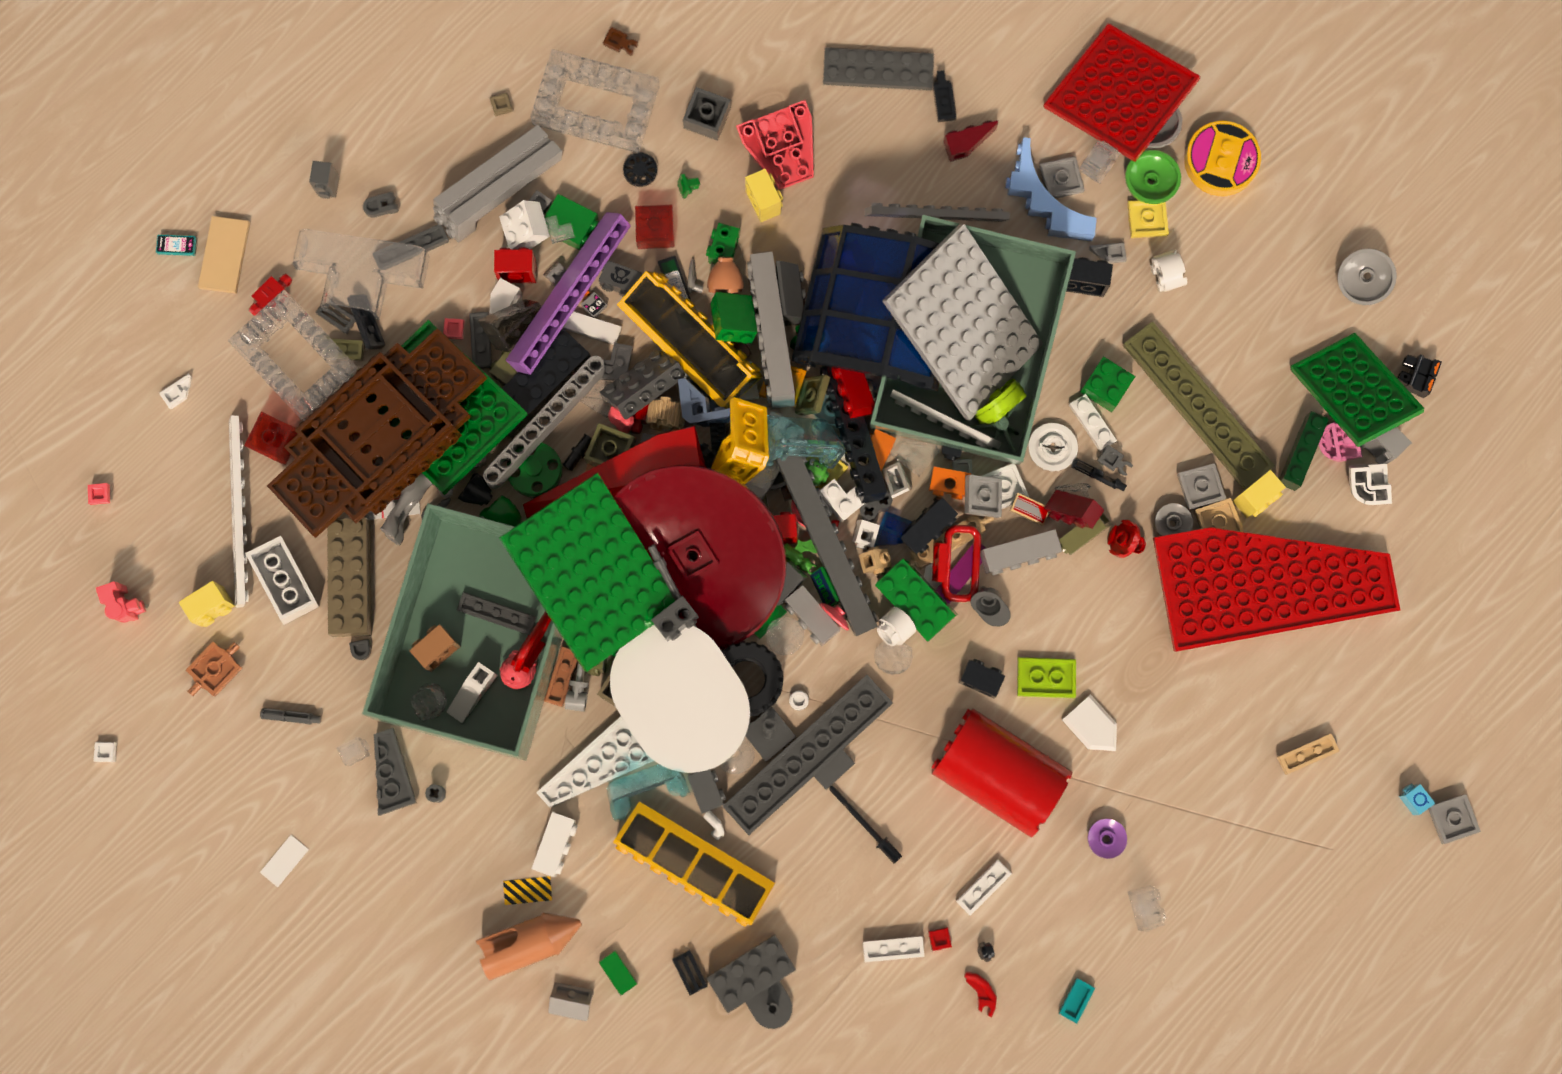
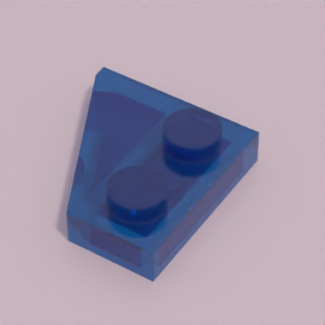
(890, 529)

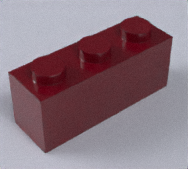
(1073, 509)

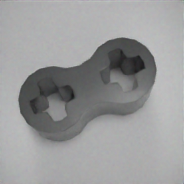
(875, 507)

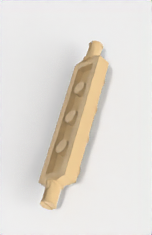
(958, 539)

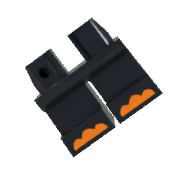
(1421, 374)

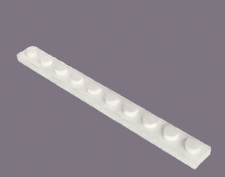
(238, 520)

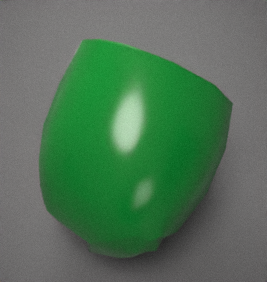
(502, 511)

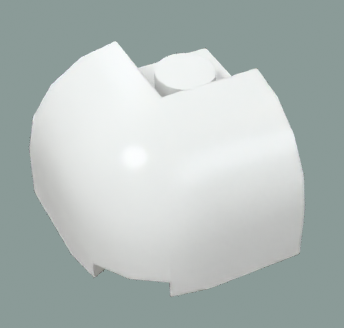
(1370, 483)

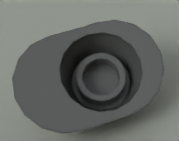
(991, 607)

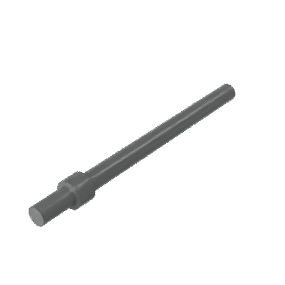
(660, 564)

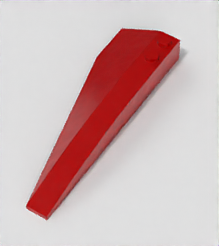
(661, 450)

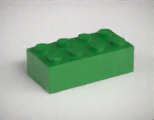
(917, 598)

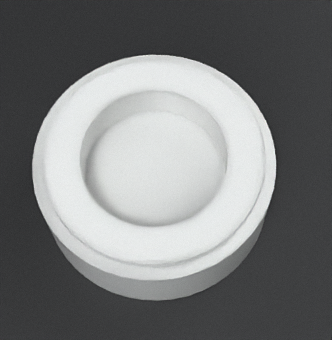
(798, 700)

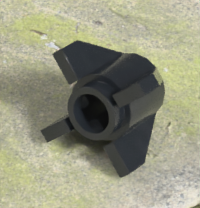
(476, 491)

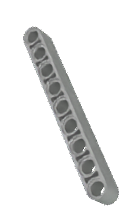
(543, 431)

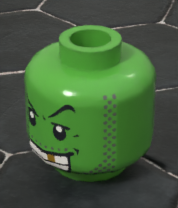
(819, 471)

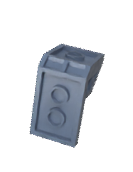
(697, 405)

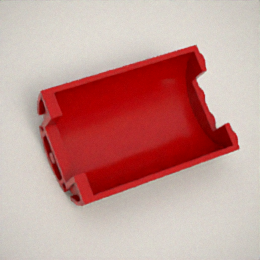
(1002, 773)

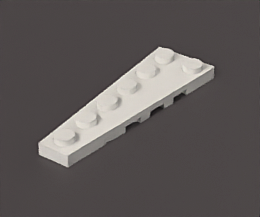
(949, 423)

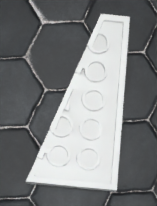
(603, 760)

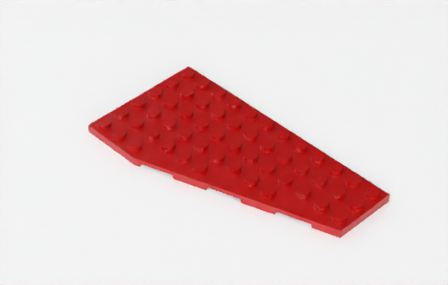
(1256, 585)

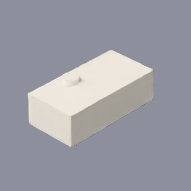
(282, 580)

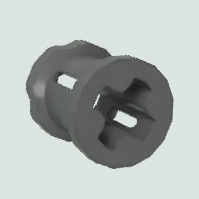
(429, 793)

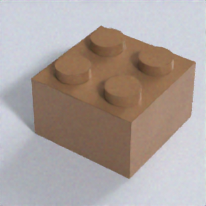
(434, 648)

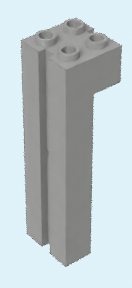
(494, 182)

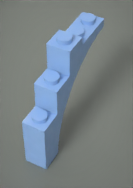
(1040, 203)

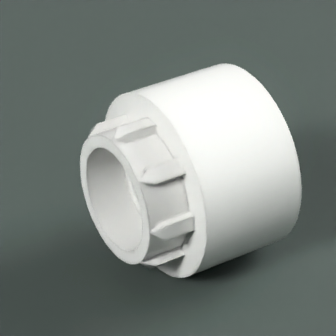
(895, 627)

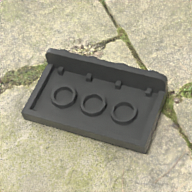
(643, 383)

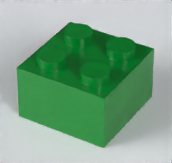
(1107, 384)

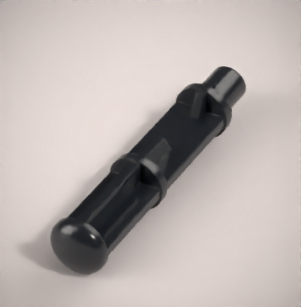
(1098, 475)

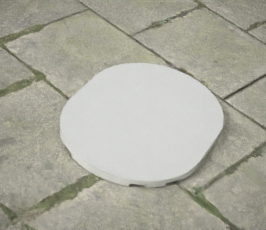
(680, 699)

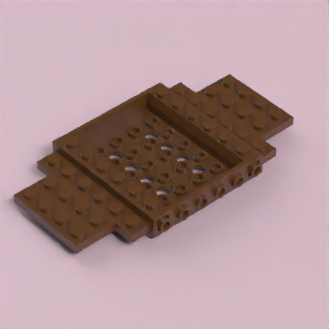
(332, 471)

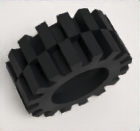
(718, 434)

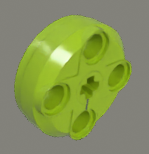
(1001, 402)

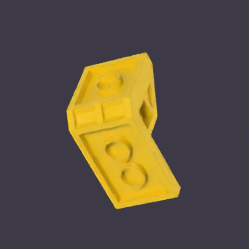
(746, 448)

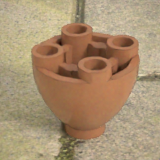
(725, 276)

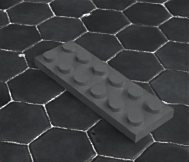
(878, 69)

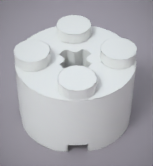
(1169, 270)

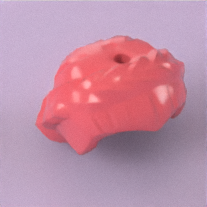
(619, 422)
(520, 679)

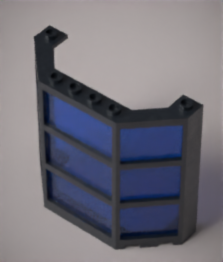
(844, 306)

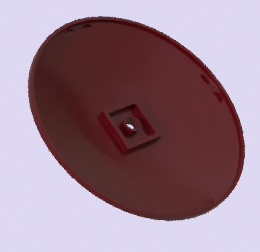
(730, 529)

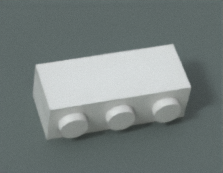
(554, 845)

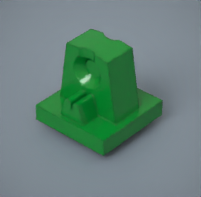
(687, 185)

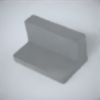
(570, 1001)

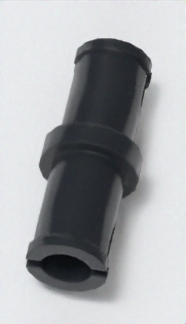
(577, 452)

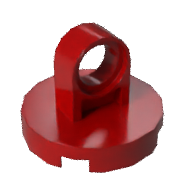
(1125, 538)

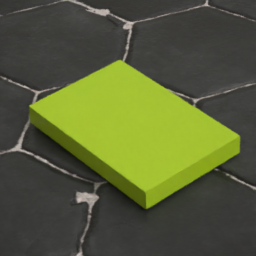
(1046, 677)

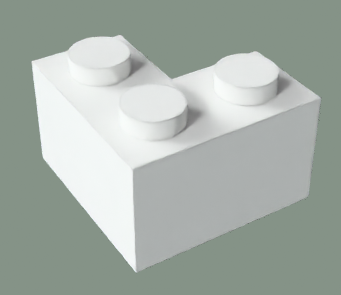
(839, 502)

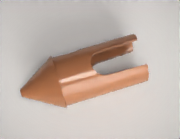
(526, 943)

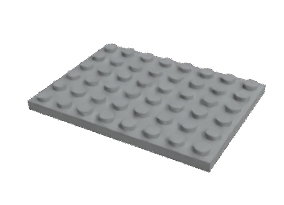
(963, 321)

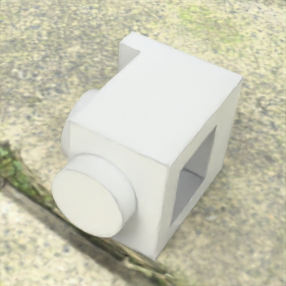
(871, 533)

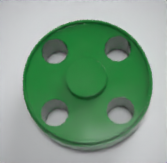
(536, 471)

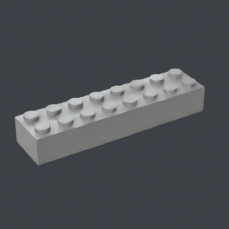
(771, 330)

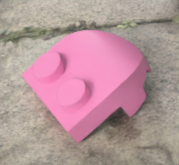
(1337, 445)

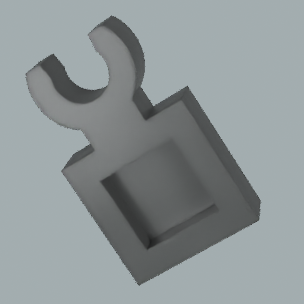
(1112, 458)

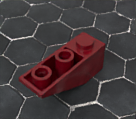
(962, 143)

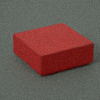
(939, 939)

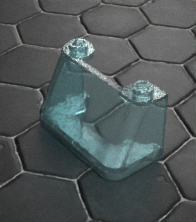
(803, 438)
(639, 782)

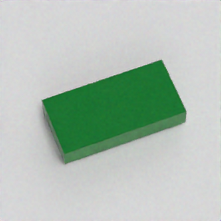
(618, 973)

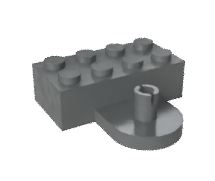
(756, 981)

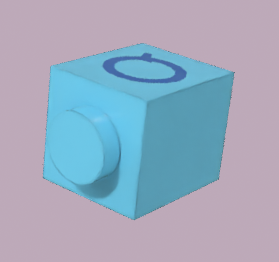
(1416, 799)

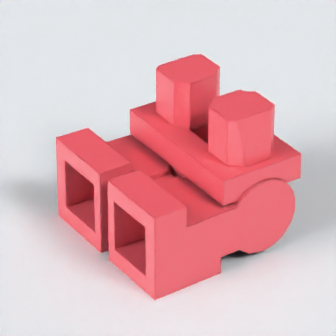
(116, 605)

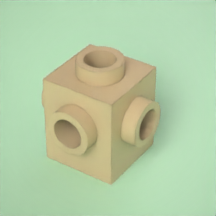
(875, 561)

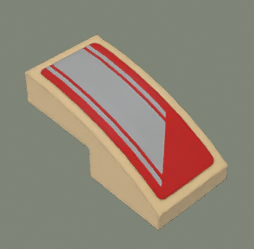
(1029, 509)

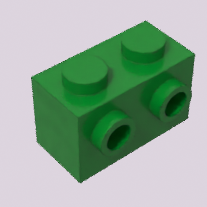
(724, 242)

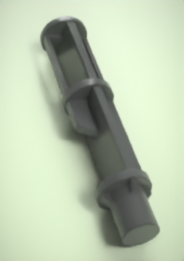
(289, 716)

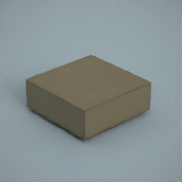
(501, 104)

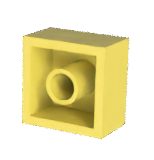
(763, 195)
(1263, 491)
(207, 604)

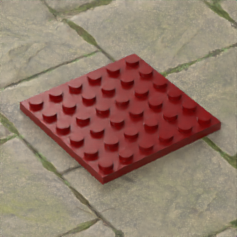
(1121, 92)

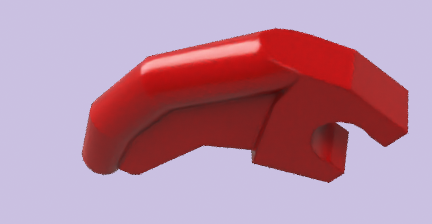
(984, 991)

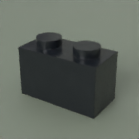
(982, 678)

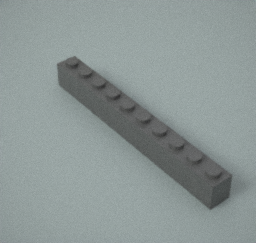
(827, 544)

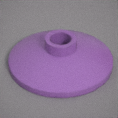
(1116, 834)

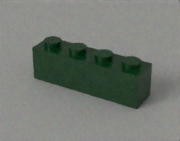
(1303, 450)

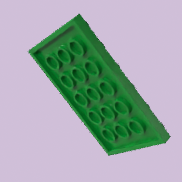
(1357, 389)

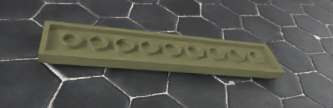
(1198, 405)

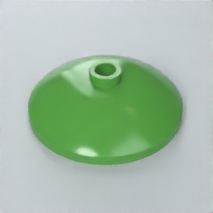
(1156, 167)

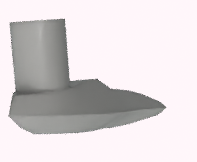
(691, 286)

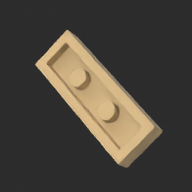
(1308, 754)

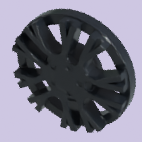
(640, 169)

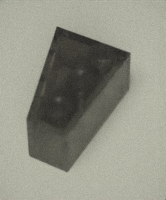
(508, 325)

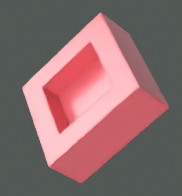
(454, 328)
(98, 494)

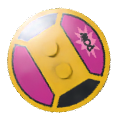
(1222, 158)

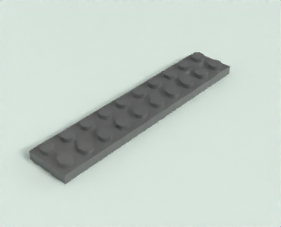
(807, 755)

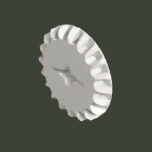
(1062, 438)

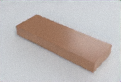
(560, 678)

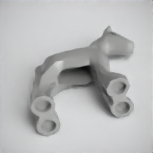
(408, 499)

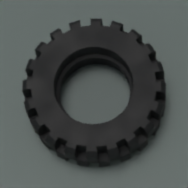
(768, 663)

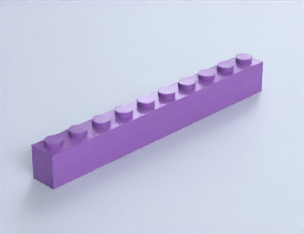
(568, 293)

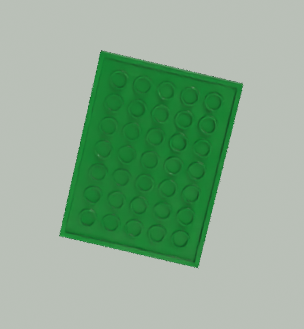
(491, 419)
(589, 571)

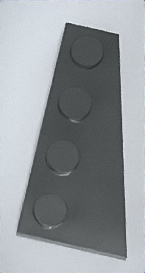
(393, 781)

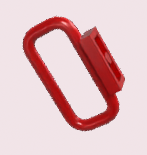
(942, 562)
(532, 646)

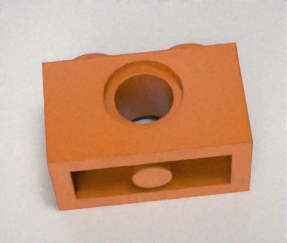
(938, 479)

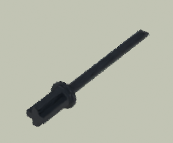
(884, 845)

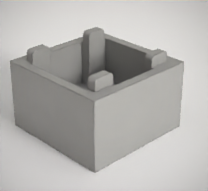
(1387, 446)

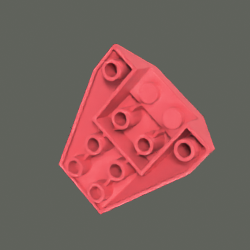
(782, 143)

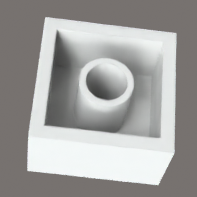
(524, 225)

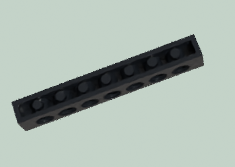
(865, 491)

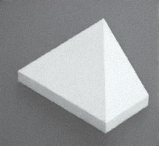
(896, 479)

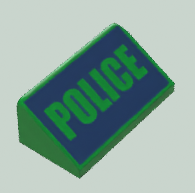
(824, 587)

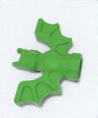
(796, 556)

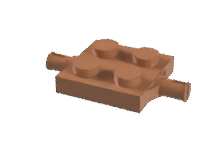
(213, 669)

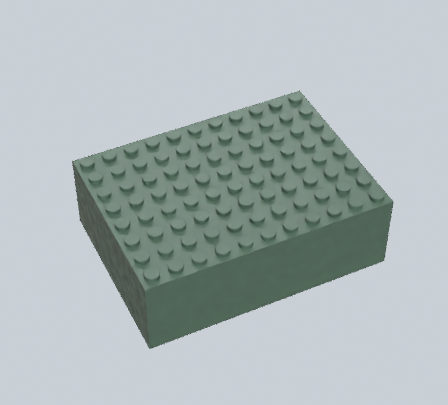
(1038, 283)
(449, 558)

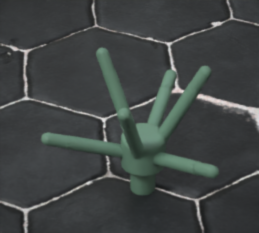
(1001, 426)

